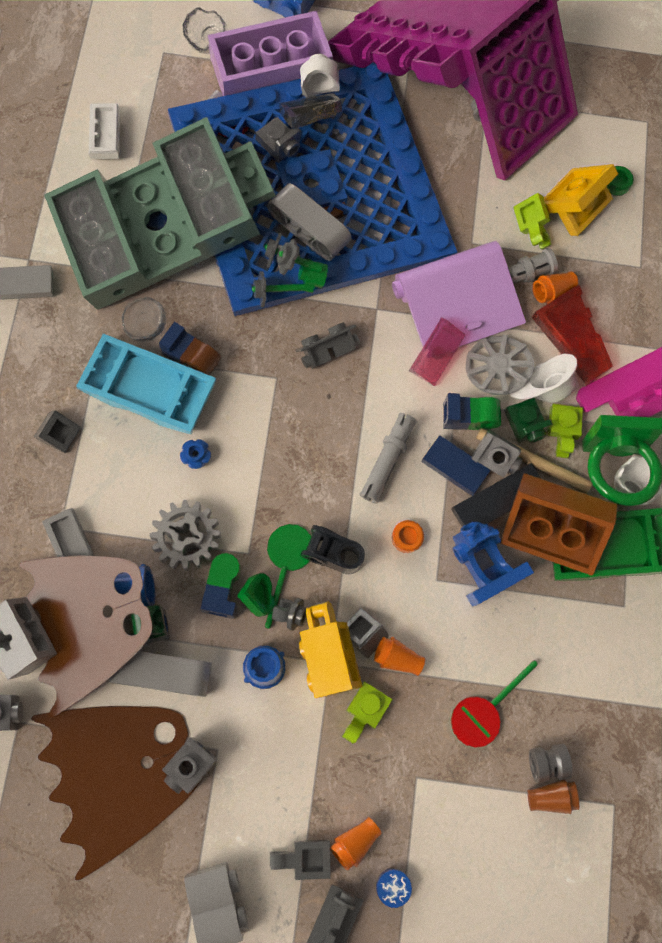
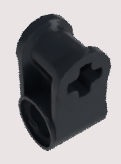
(331, 550)

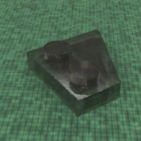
(309, 110)

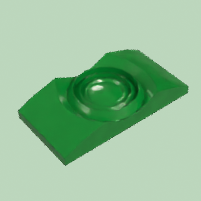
(630, 551)

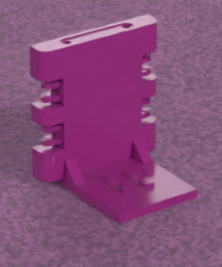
(498, 50)

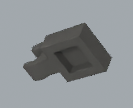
(308, 860)

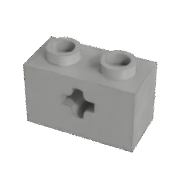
(22, 639)

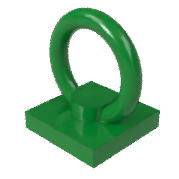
(621, 438)

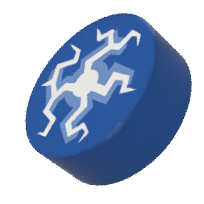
(393, 888)

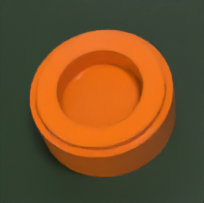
(407, 536)

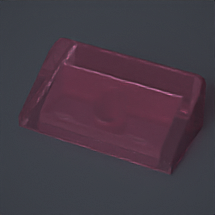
(437, 352)

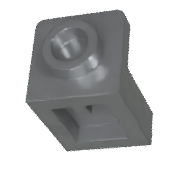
(279, 139)

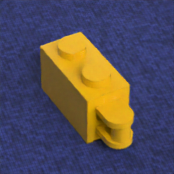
(328, 653)

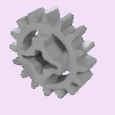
(173, 529)

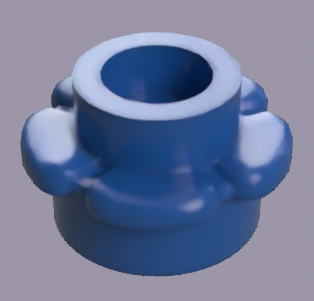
(198, 461)

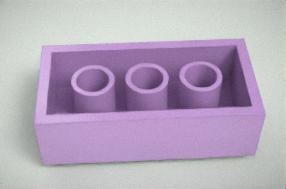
(266, 52)

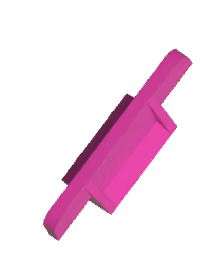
(628, 390)

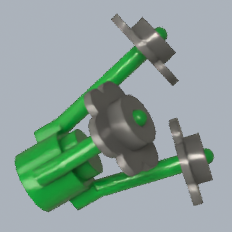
(310, 272)

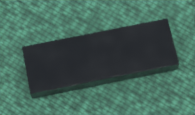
(493, 500)

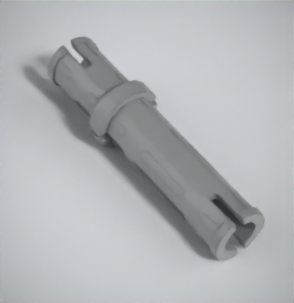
(393, 447)

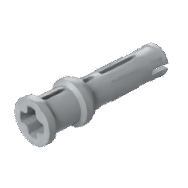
(529, 268)

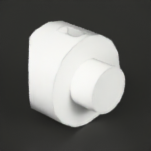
(319, 76)

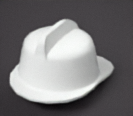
(550, 380)

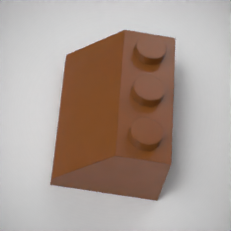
(559, 524)

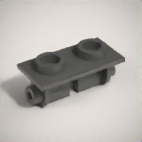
(317, 349)
(335, 917)

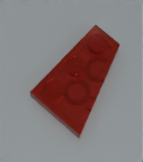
(571, 331)

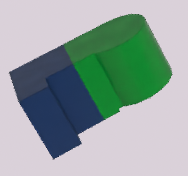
(471, 413)
(222, 575)

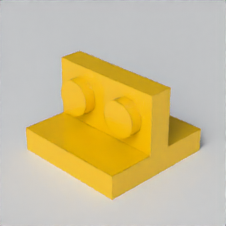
(581, 196)

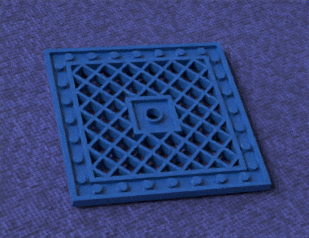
(353, 265)

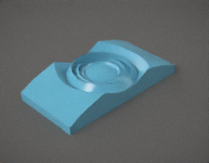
(146, 384)

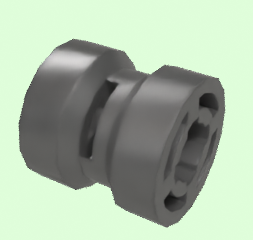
(550, 763)

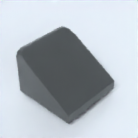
(57, 431)
(365, 632)

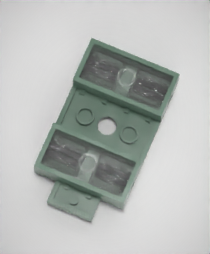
(188, 181)

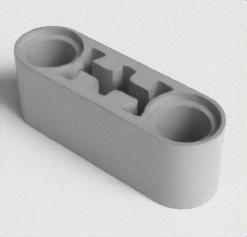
(309, 222)
(165, 674)

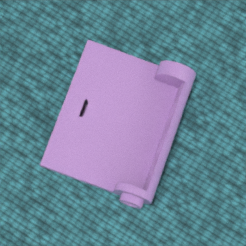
(465, 290)

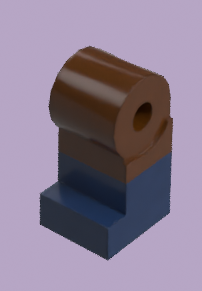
(188, 350)

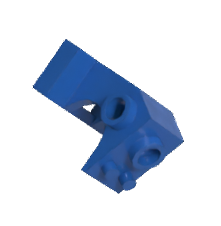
(494, 579)

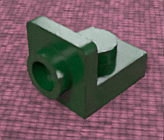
(527, 421)

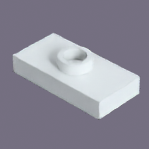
(104, 131)

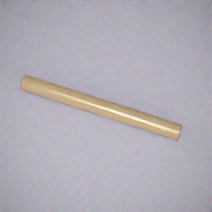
(549, 467)

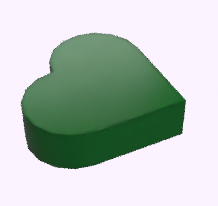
(257, 595)

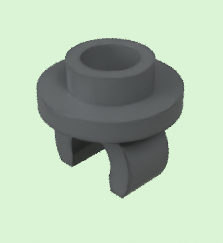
(291, 612)

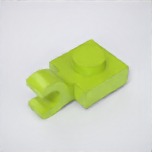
(531, 217)
(566, 427)
(367, 708)

